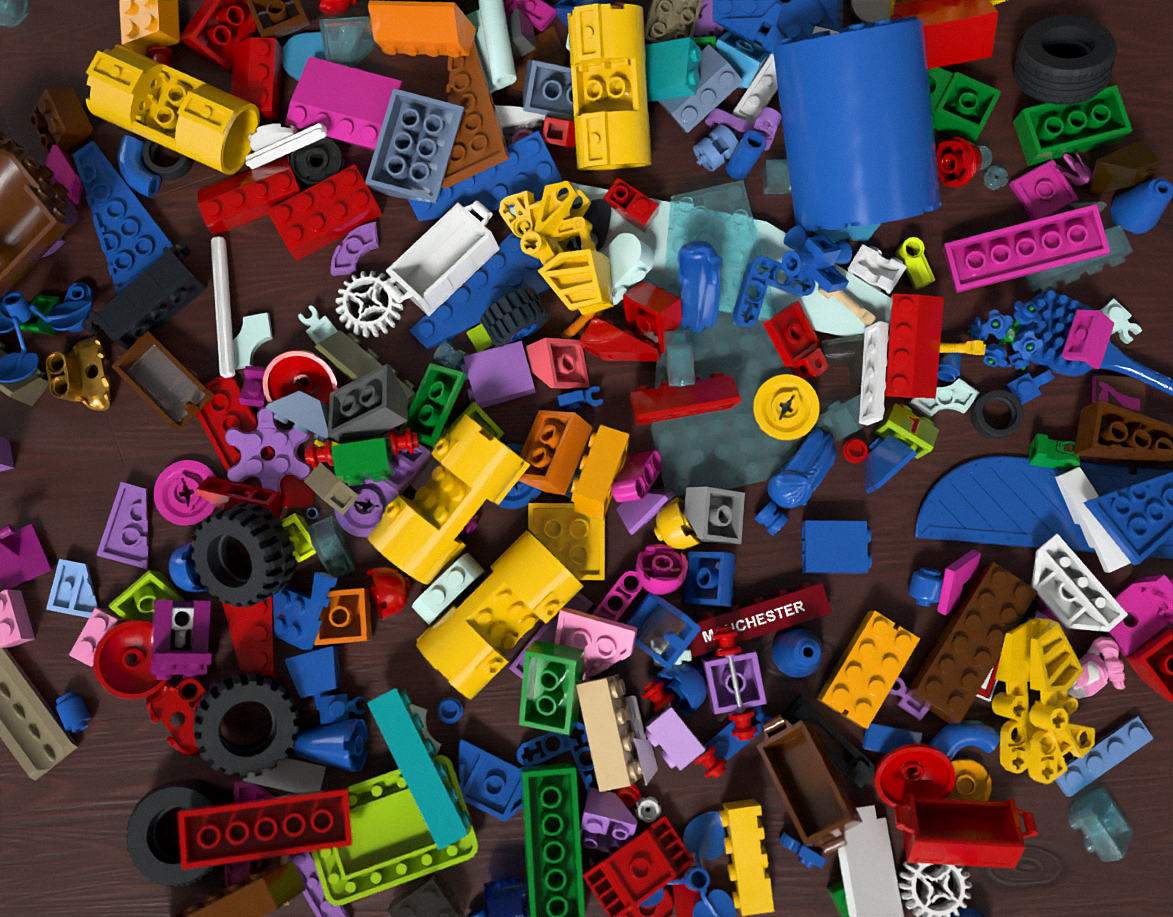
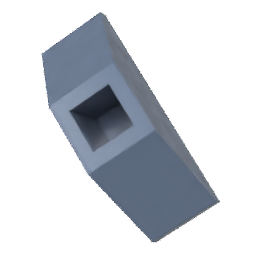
(305, 412)

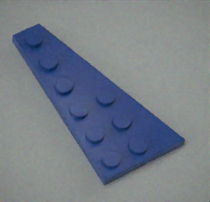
(122, 223)
(1137, 516)

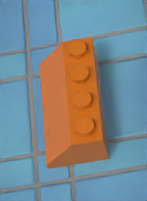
(421, 28)

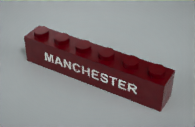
(763, 616)

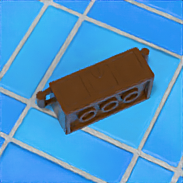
(808, 783)

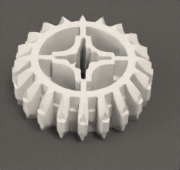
(351, 294)
(929, 894)

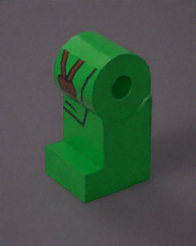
(1053, 453)

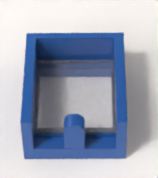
(662, 630)

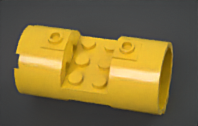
(609, 86)
(171, 108)
(423, 532)
(472, 639)

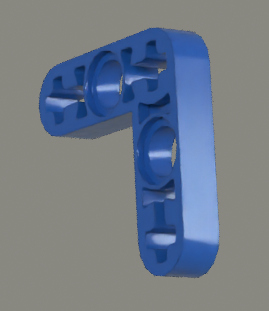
(761, 282)
(566, 743)

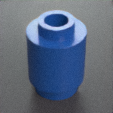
(73, 712)

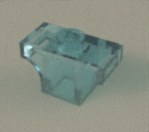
(841, 419)

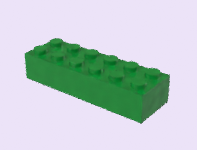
(552, 841)

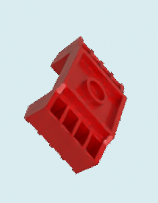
(638, 868)

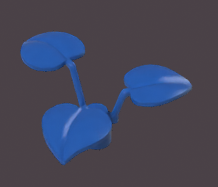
(16, 310)
(706, 839)

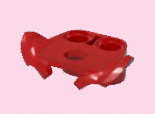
(169, 701)

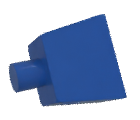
(315, 672)

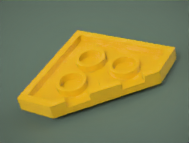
(571, 537)

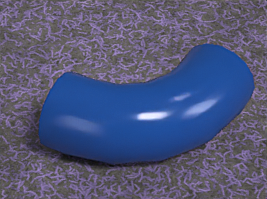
(133, 170)
(964, 734)

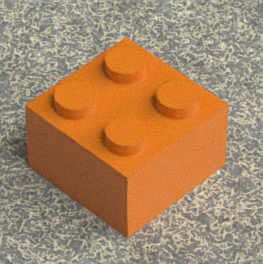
(346, 618)

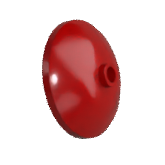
(286, 372)
(111, 663)
(929, 777)

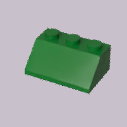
(434, 403)

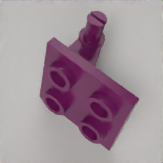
(21, 556)

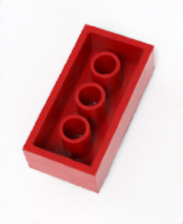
(324, 212)

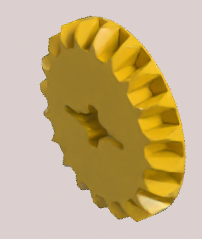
(803, 405)

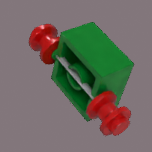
(362, 459)

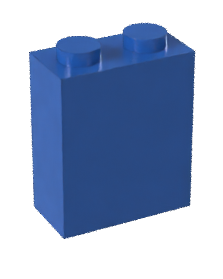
(835, 547)

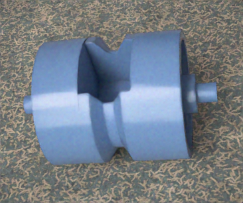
(714, 149)

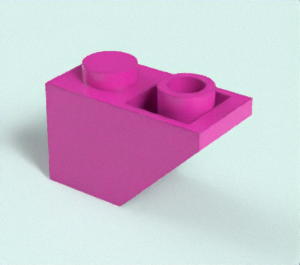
(65, 172)

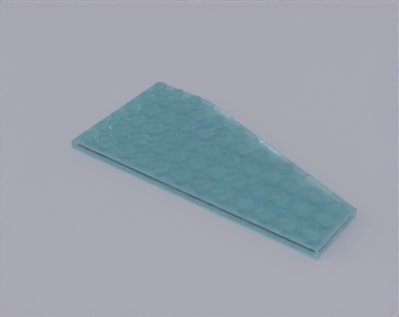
(726, 445)

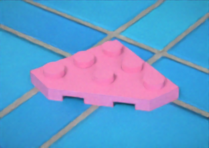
(601, 638)

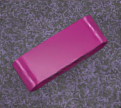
(637, 476)
(620, 591)

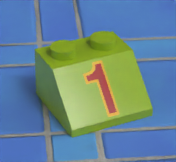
(908, 429)

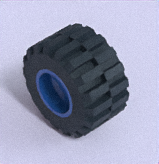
(514, 317)

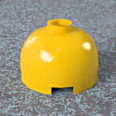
(674, 526)

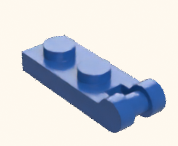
(726, 744)

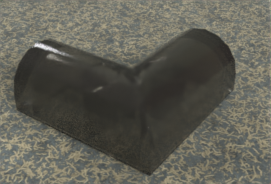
(848, 351)

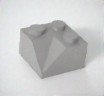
(715, 514)

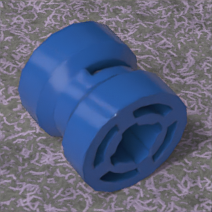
(771, 518)

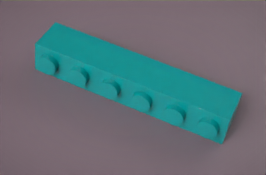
(419, 767)

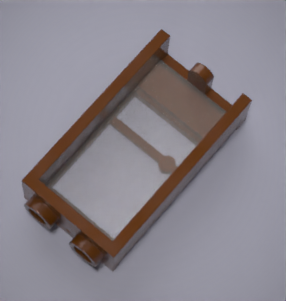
(163, 381)

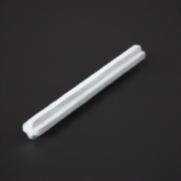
(222, 307)

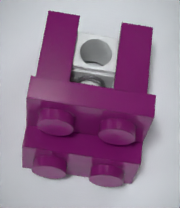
(186, 662)

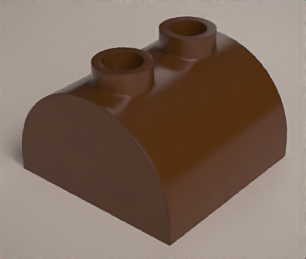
(278, 17)

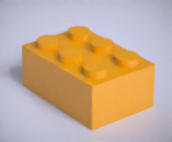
(599, 469)

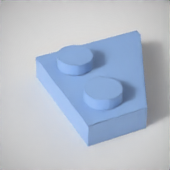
(72, 590)

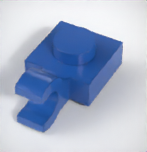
(1027, 388)
(573, 400)

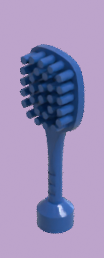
(1053, 329)

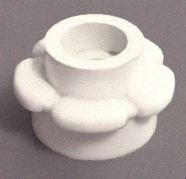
(642, 804)

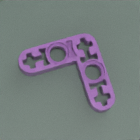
(766, 123)

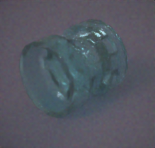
(449, 356)

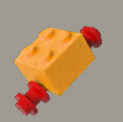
(150, 27)

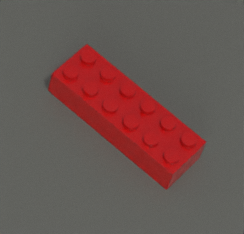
(265, 828)

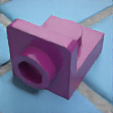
(252, 391)

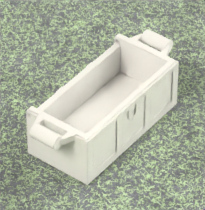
(443, 258)

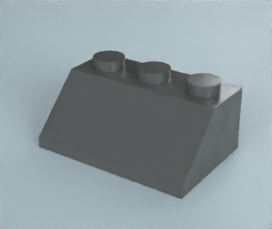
(367, 407)

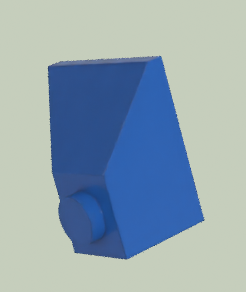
(885, 461)

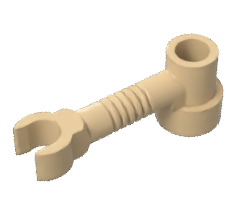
(863, 314)

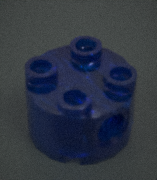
(504, 898)

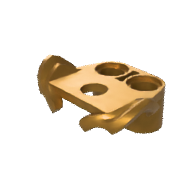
(70, 377)

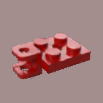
(799, 348)

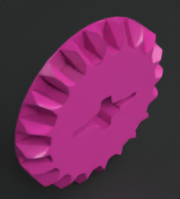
(169, 492)

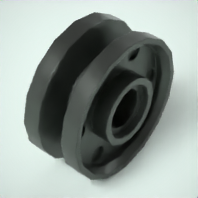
(305, 157)

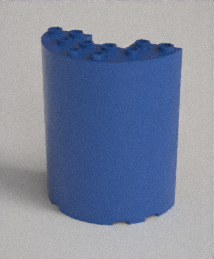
(858, 124)

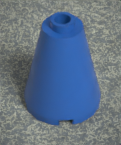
(1141, 205)
(788, 651)
(335, 744)

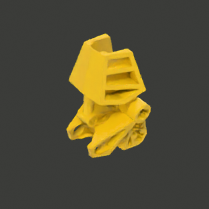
(578, 276)
(1042, 656)

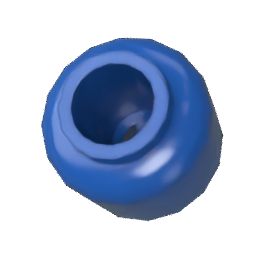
(926, 586)

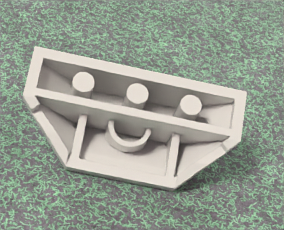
(1072, 589)

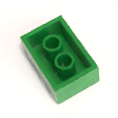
(550, 688)

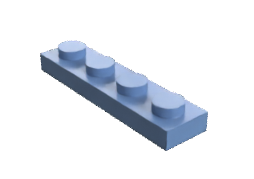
(1104, 755)

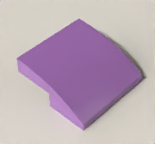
(406, 467)

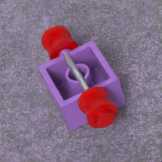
(734, 682)

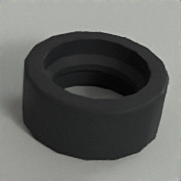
(168, 173)
(1010, 401)

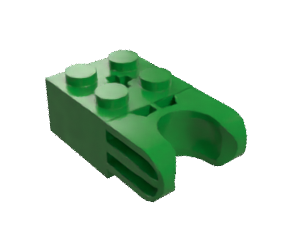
(960, 103)

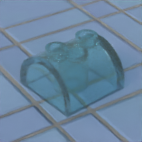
(1102, 825)

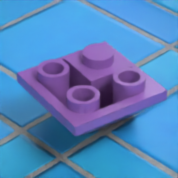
(605, 822)

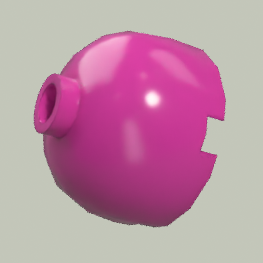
(661, 569)

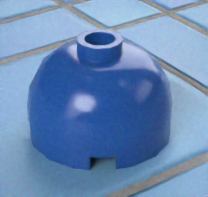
(182, 569)
(686, 684)

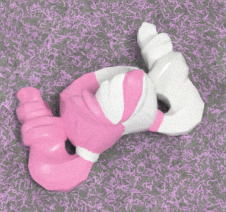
(1098, 670)

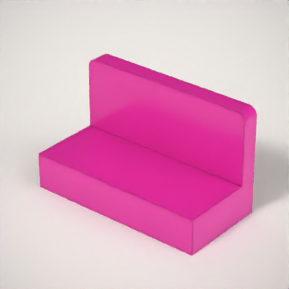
(1088, 337)

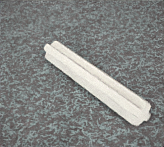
(286, 146)

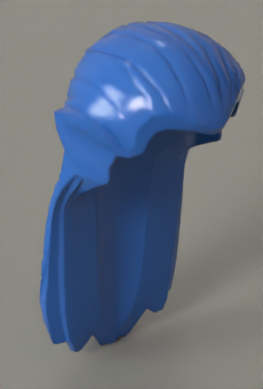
(699, 285)
(804, 472)

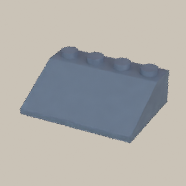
(414, 147)

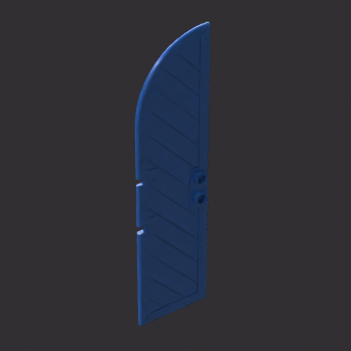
(1017, 503)

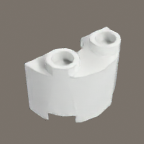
(875, 269)

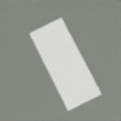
(291, 776)

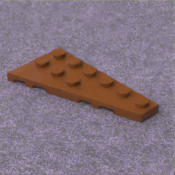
(479, 136)

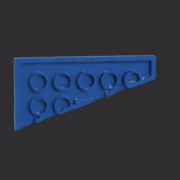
(526, 170)
(502, 274)

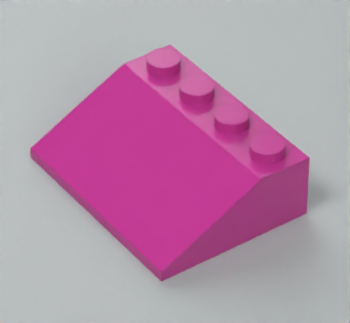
(343, 100)

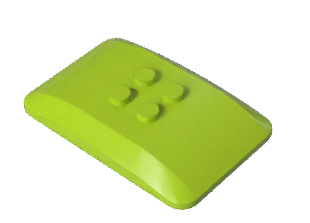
(388, 840)

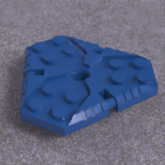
(783, 19)

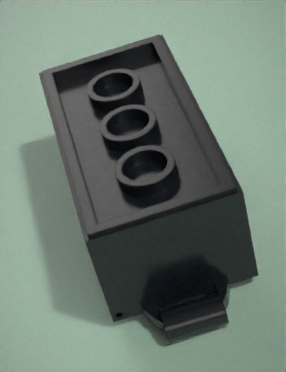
(149, 299)

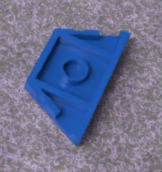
(489, 781)

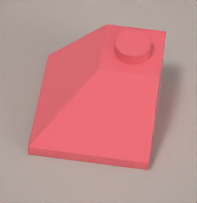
(558, 363)

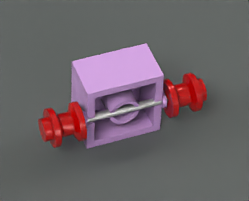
(674, 736)

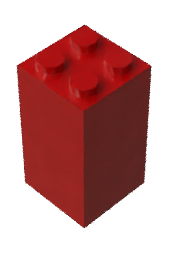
(953, 28)

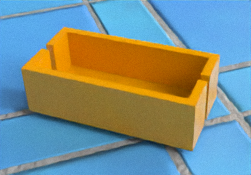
(868, 669)

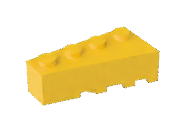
(748, 857)

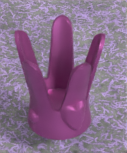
(1080, 173)

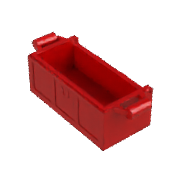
(963, 831)

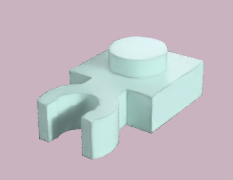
(1119, 316)
(320, 328)

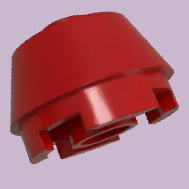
(958, 161)

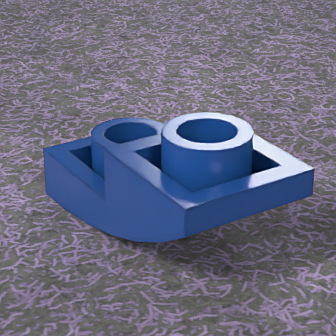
(887, 738)

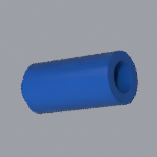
(745, 155)

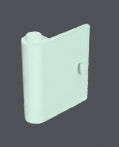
(494, 43)

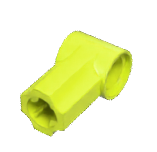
(917, 265)

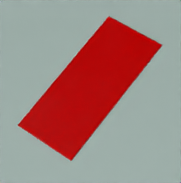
(294, 491)

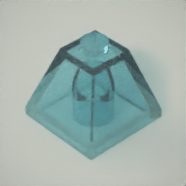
(347, 39)

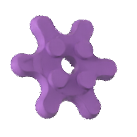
(251, 446)

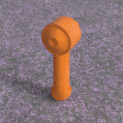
(578, 324)

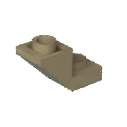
(331, 489)

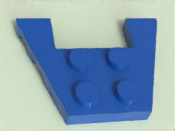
(298, 613)

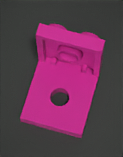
(1152, 607)

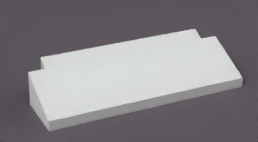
(870, 868)

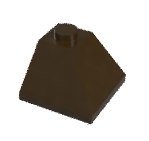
(1123, 168)

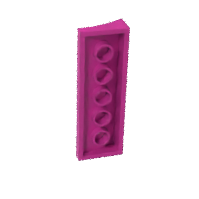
(1026, 248)

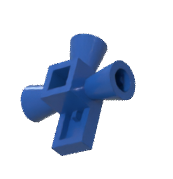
(816, 258)

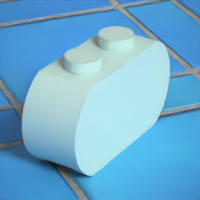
(629, 263)
(448, 588)

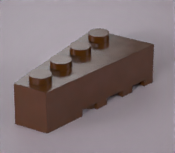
(1122, 434)

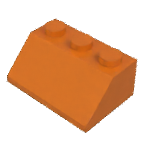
(554, 450)

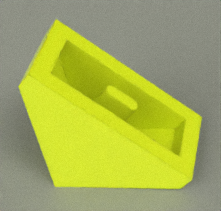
(300, 536)

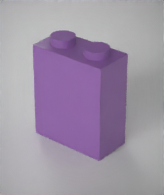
(498, 375)

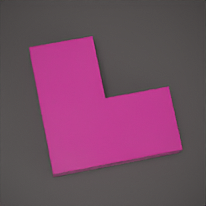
(535, 10)
(954, 578)

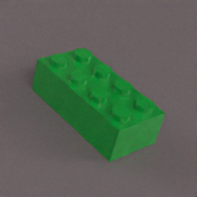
(1055, 129)

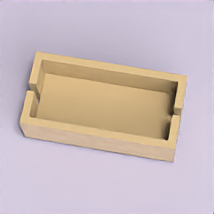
(609, 732)

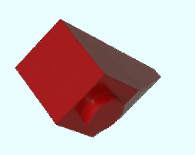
(227, 493)

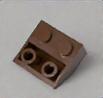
(60, 120)

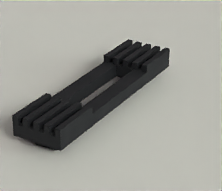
(857, 767)

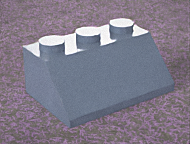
(715, 84)
(548, 90)

